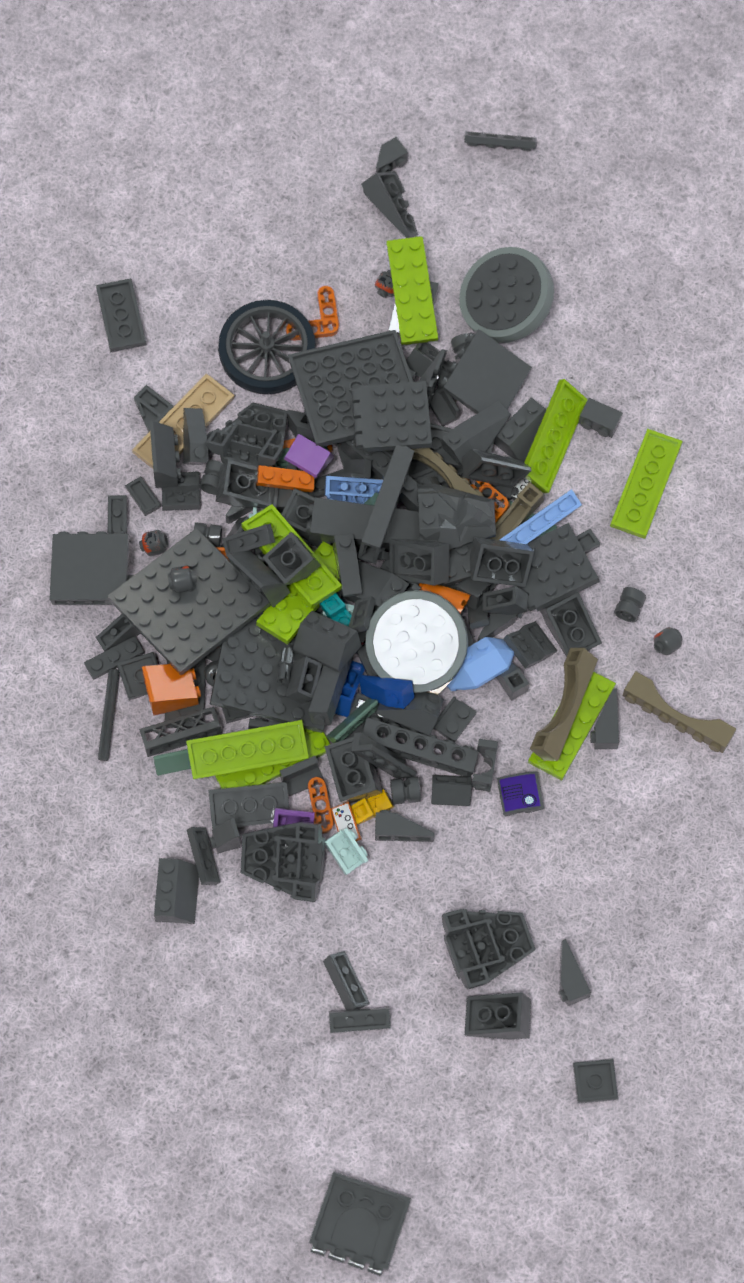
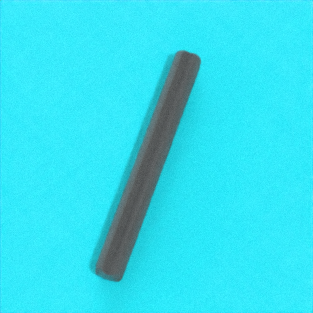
(108, 715)

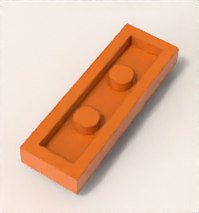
(284, 478)

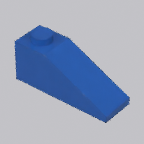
(350, 689)
(387, 691)

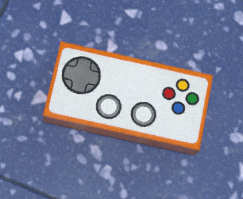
(345, 818)

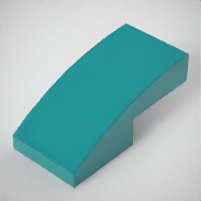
(336, 610)

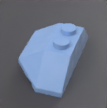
(351, 489)
(482, 663)

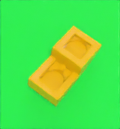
(367, 808)

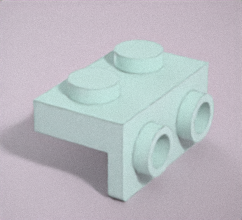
(346, 850)

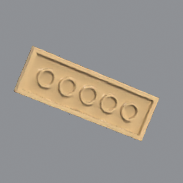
(204, 395)

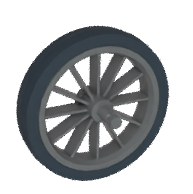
(266, 346)

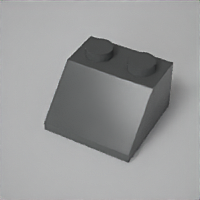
(291, 560)

